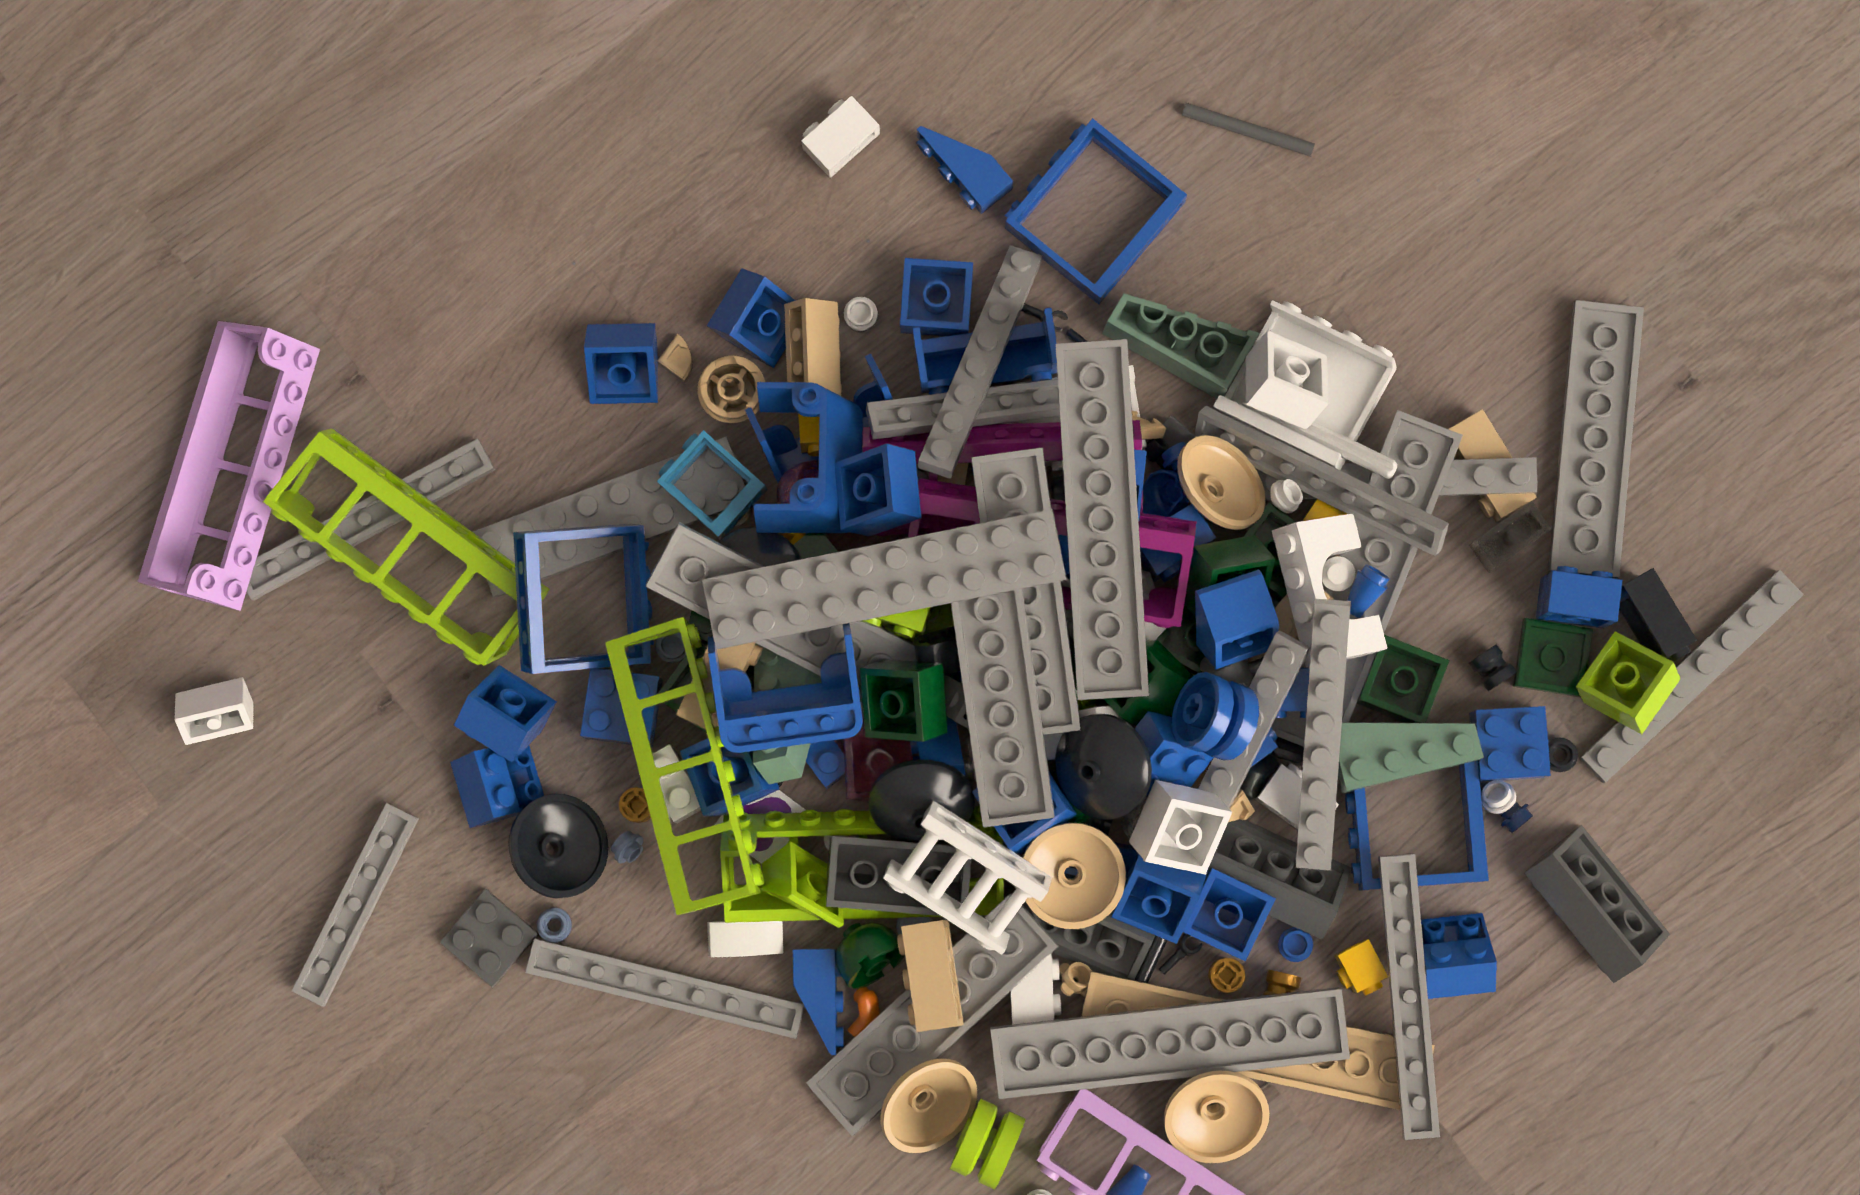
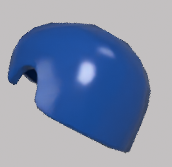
(1163, 494)

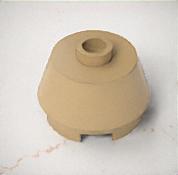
(729, 388)

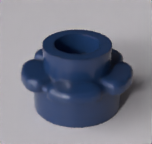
(1516, 817)

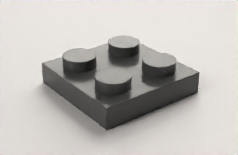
(489, 938)

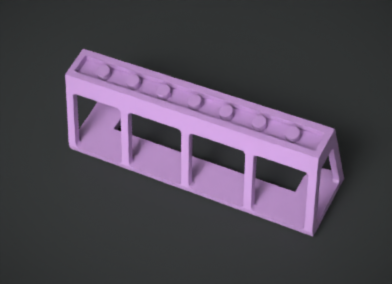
(202, 458)
(1135, 1135)

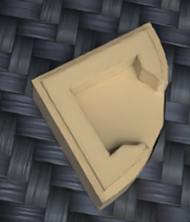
(677, 358)
(1149, 429)
(1241, 807)

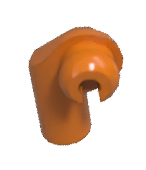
(867, 1007)

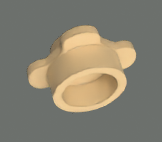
(1078, 971)

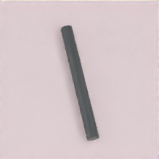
(1248, 129)

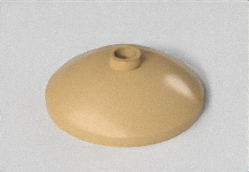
(1221, 482)
(1095, 888)
(928, 1105)
(1217, 1130)

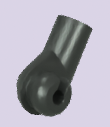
(1257, 775)

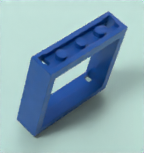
(1059, 165)
(530, 602)
(1474, 834)

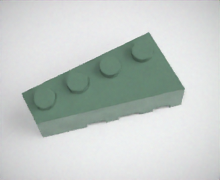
(1181, 343)
(774, 673)
(1395, 751)

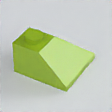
(800, 882)

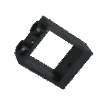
(1655, 616)

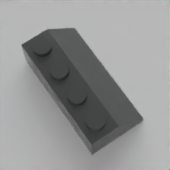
(1268, 863)
(858, 871)
(1597, 904)
(1104, 947)

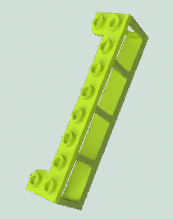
(423, 516)
(651, 775)
(769, 908)

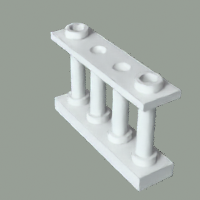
(975, 845)

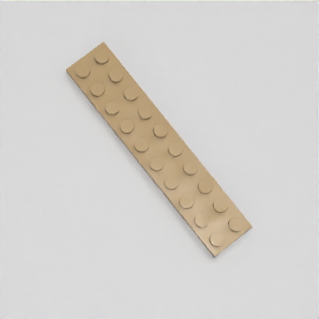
(1365, 1077)

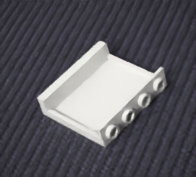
(1354, 374)

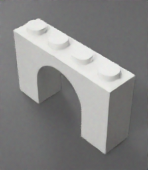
(1302, 554)

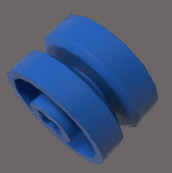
(1215, 716)

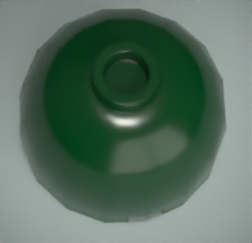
(866, 953)

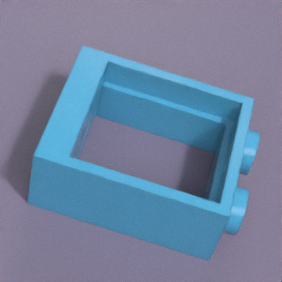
(739, 505)

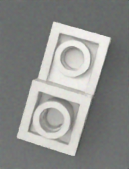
(744, 938)

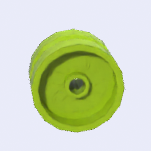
(987, 1143)

